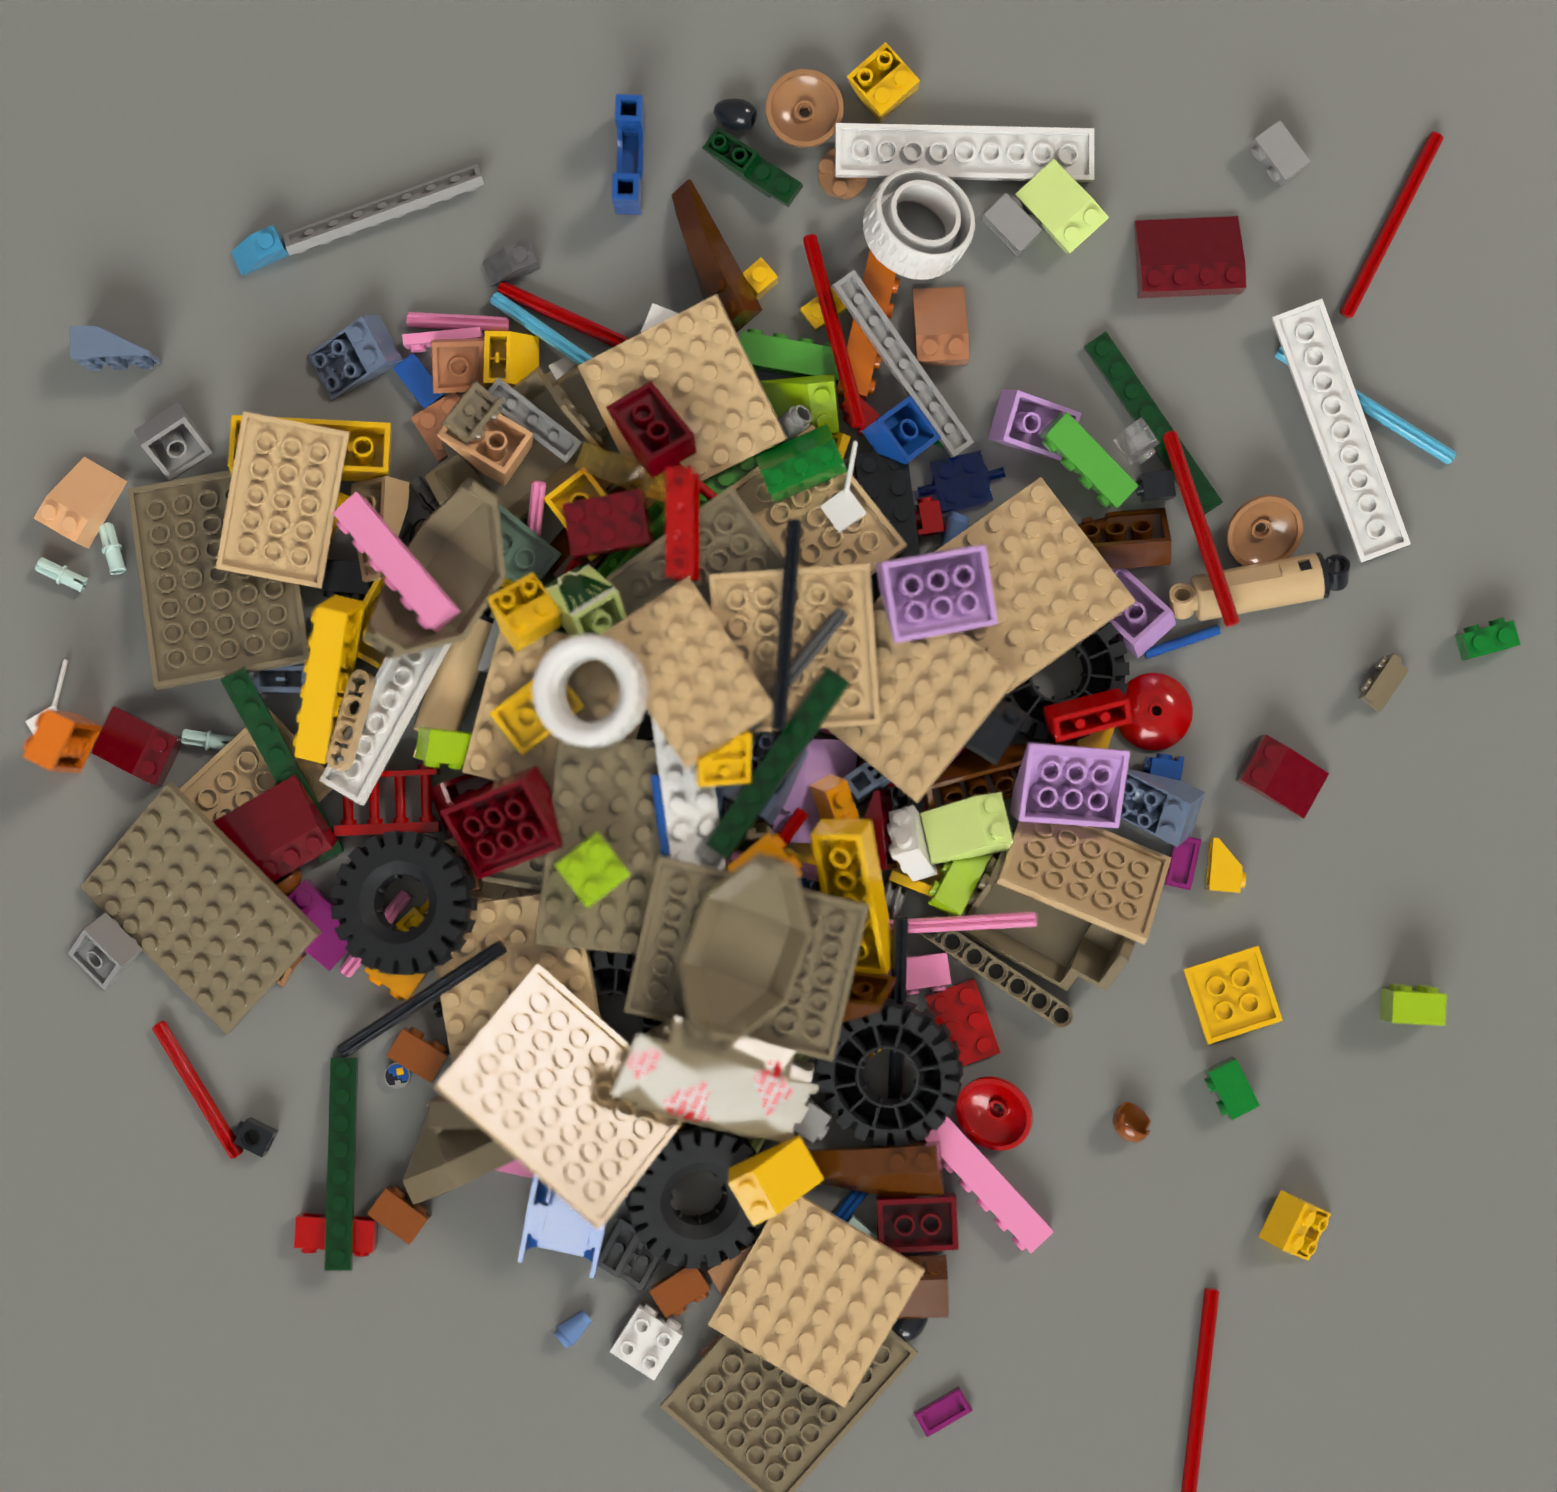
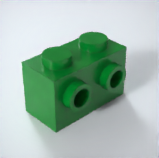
(1480, 642)
(1231, 1088)

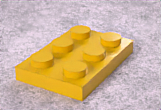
(520, 720)

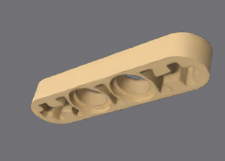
(346, 719)

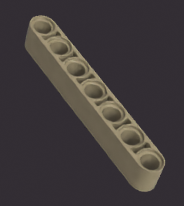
(1004, 980)

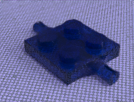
(961, 482)

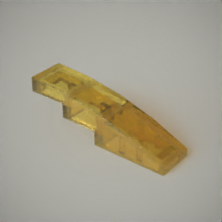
(620, 471)

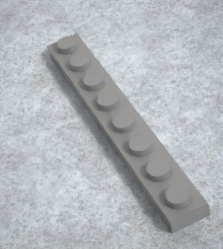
(383, 209)
(902, 362)

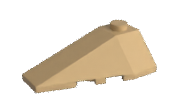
(390, 500)

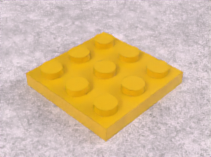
(1232, 994)

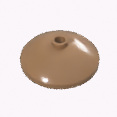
(804, 91)
(1272, 541)

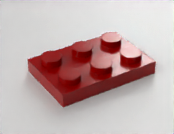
(966, 1018)

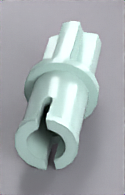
(112, 549)
(61, 574)
(205, 739)

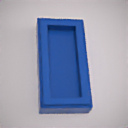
(417, 380)

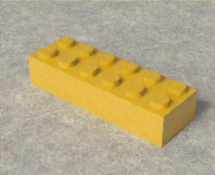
(367, 449)
(328, 668)
(851, 870)

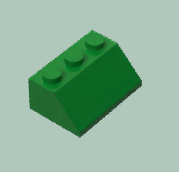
(800, 463)

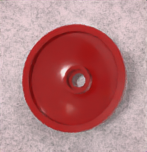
(1172, 723)
(986, 1122)

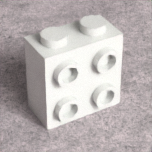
(909, 843)
(647, 1340)

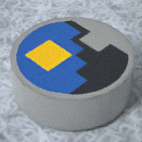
(397, 1076)

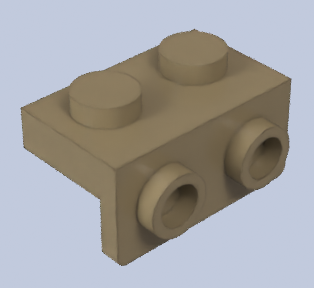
(472, 413)
(1384, 682)

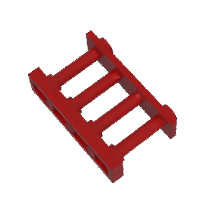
(682, 523)
(401, 822)

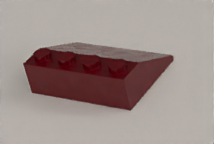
(1189, 257)
(504, 822)
(279, 829)

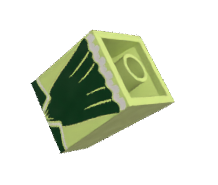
(586, 601)

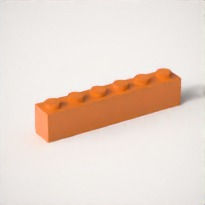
(862, 354)

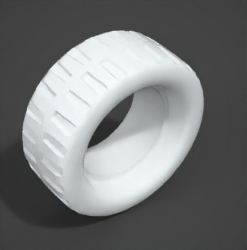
(898, 247)
(552, 681)

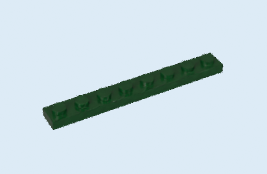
(1140, 404)
(269, 738)
(778, 763)
(341, 1164)

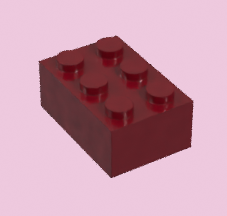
(608, 523)
(918, 1222)

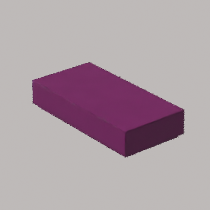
(1183, 864)
(942, 1411)

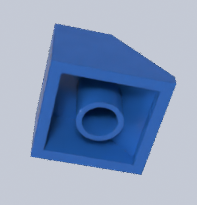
(901, 432)

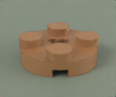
(837, 186)

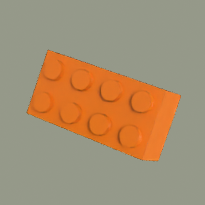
(61, 741)

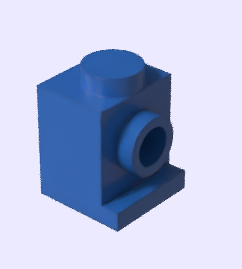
(1164, 766)

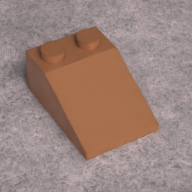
(940, 326)

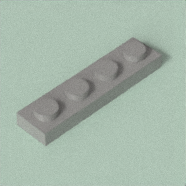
(533, 419)

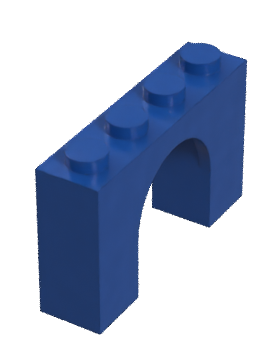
(628, 179)

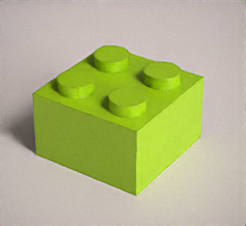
(591, 869)
(1411, 1006)

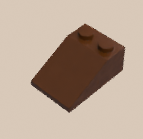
(867, 994)

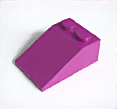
(316, 905)

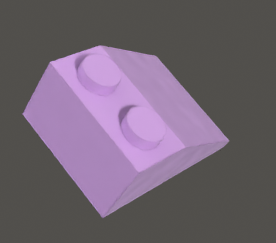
(1021, 420)
(1143, 621)

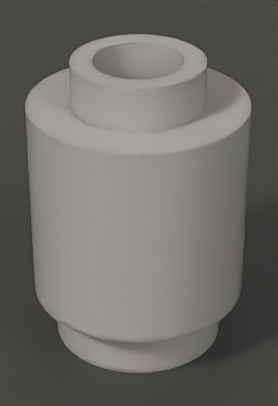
(795, 421)

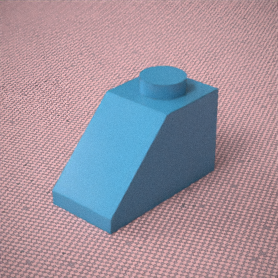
(259, 250)

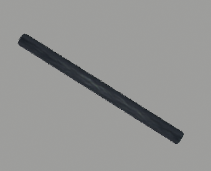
(786, 625)
(898, 992)
(422, 998)

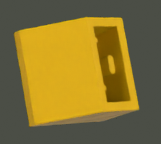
(883, 82)
(509, 356)
(525, 612)
(1294, 1225)

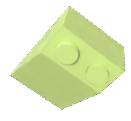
(1061, 206)
(967, 828)

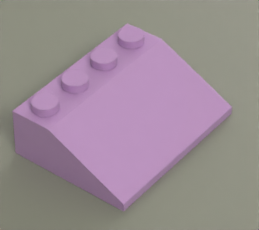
(937, 592)
(824, 757)
(1070, 785)

